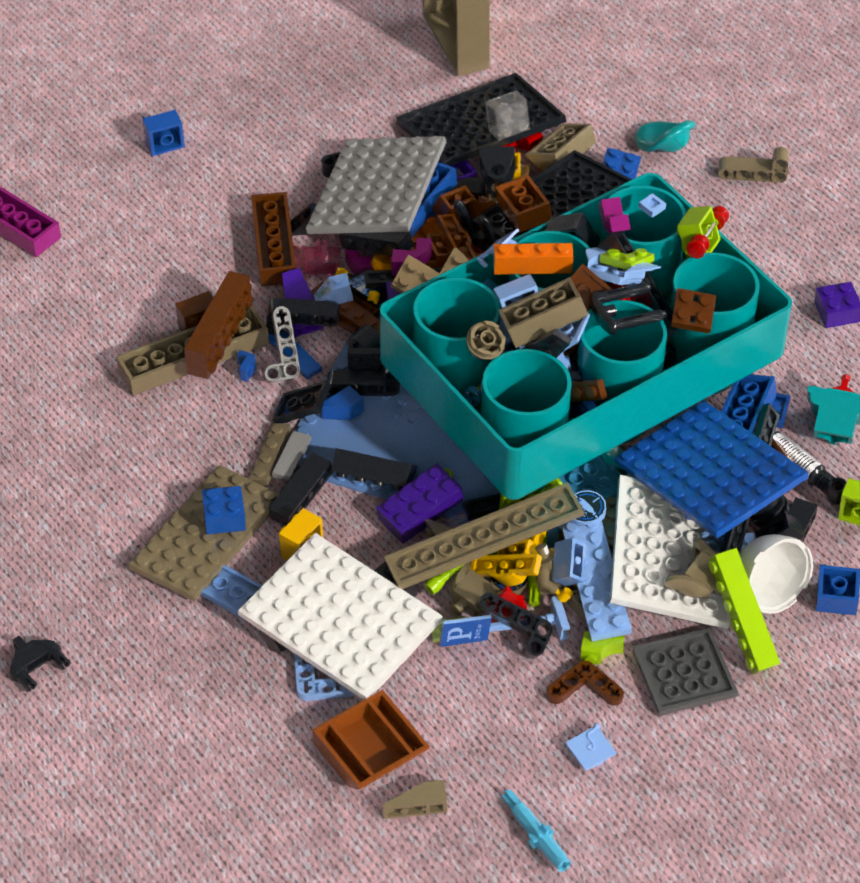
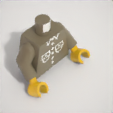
(544, 578)

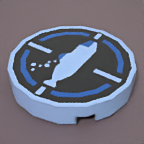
(593, 506)

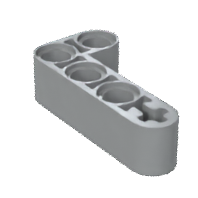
(281, 344)

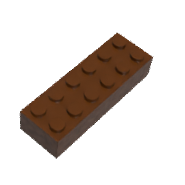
(273, 236)
(218, 325)

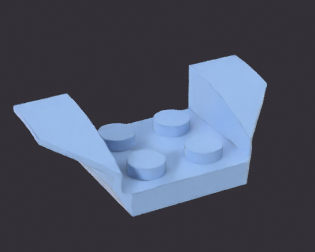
(611, 274)

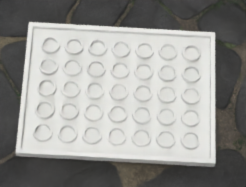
(653, 544)
(340, 616)

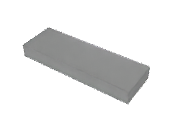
(291, 455)

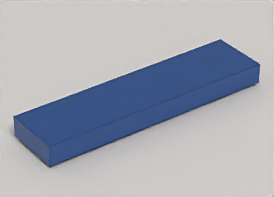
(308, 365)

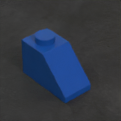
(343, 405)

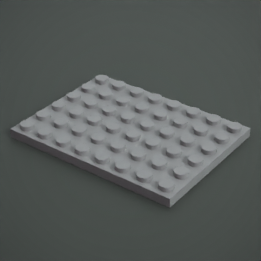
(376, 185)

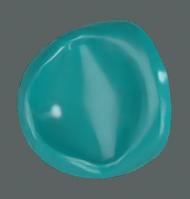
(664, 135)

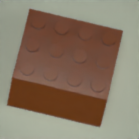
(368, 740)

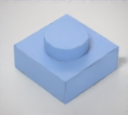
(652, 205)

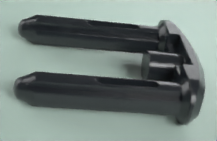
(481, 238)
(605, 314)

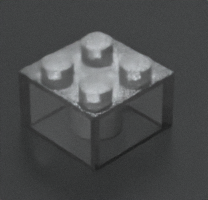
(507, 115)

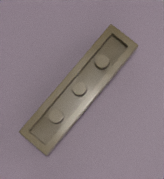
(270, 453)

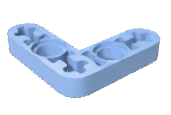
(315, 686)

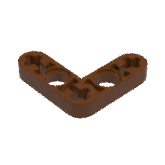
(588, 679)

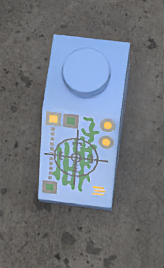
(335, 290)

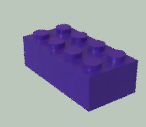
(422, 499)

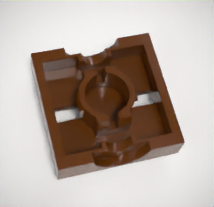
(691, 311)

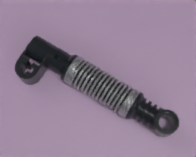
(817, 473)

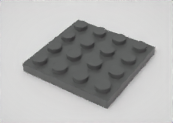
(684, 671)

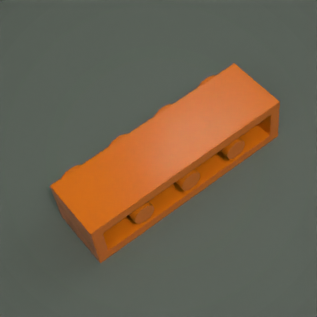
(533, 258)

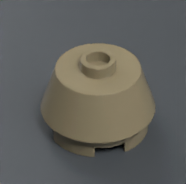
(485, 340)

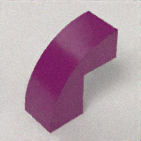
(612, 215)
(421, 253)
(356, 263)

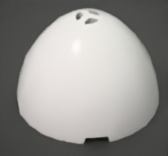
(777, 570)

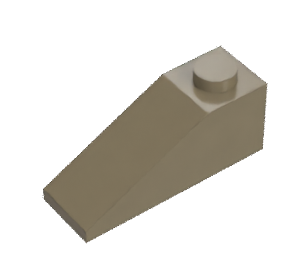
(420, 800)

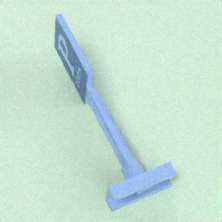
(478, 628)

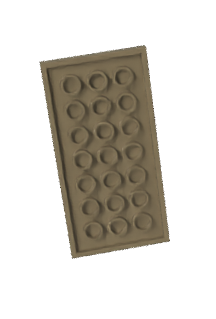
(182, 552)

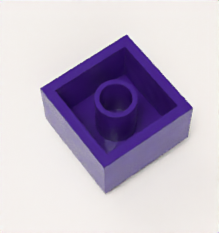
(837, 304)

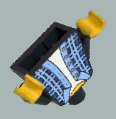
(357, 285)

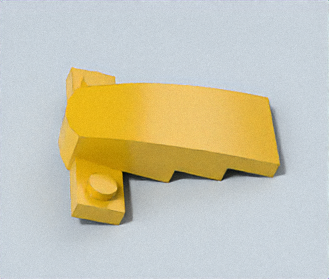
(512, 562)

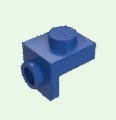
(247, 363)

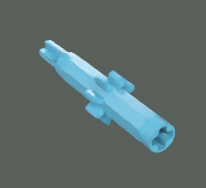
(539, 834)

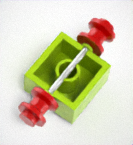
(700, 229)

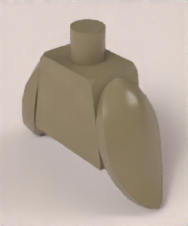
(698, 579)
(467, 589)

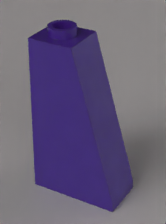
(296, 288)

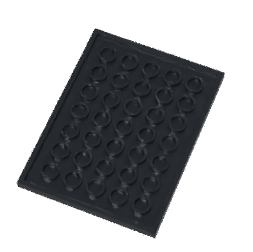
(465, 118)
(566, 186)

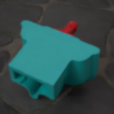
(836, 411)

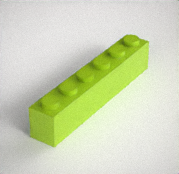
(743, 611)

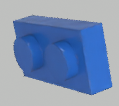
(781, 405)

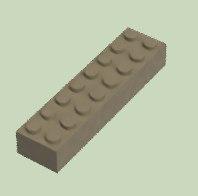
(166, 361)

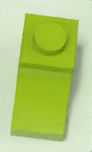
(598, 650)

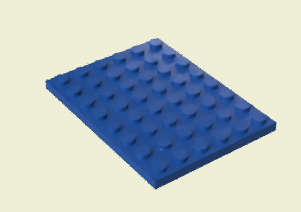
(711, 468)

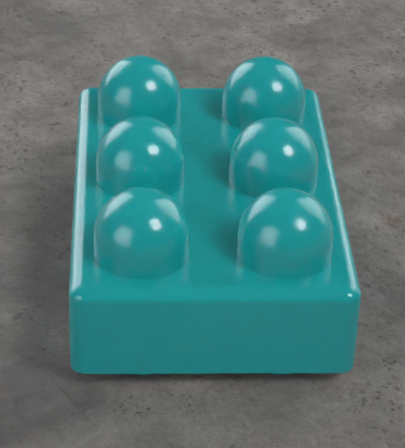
(524, 421)

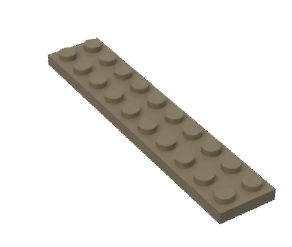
(483, 536)

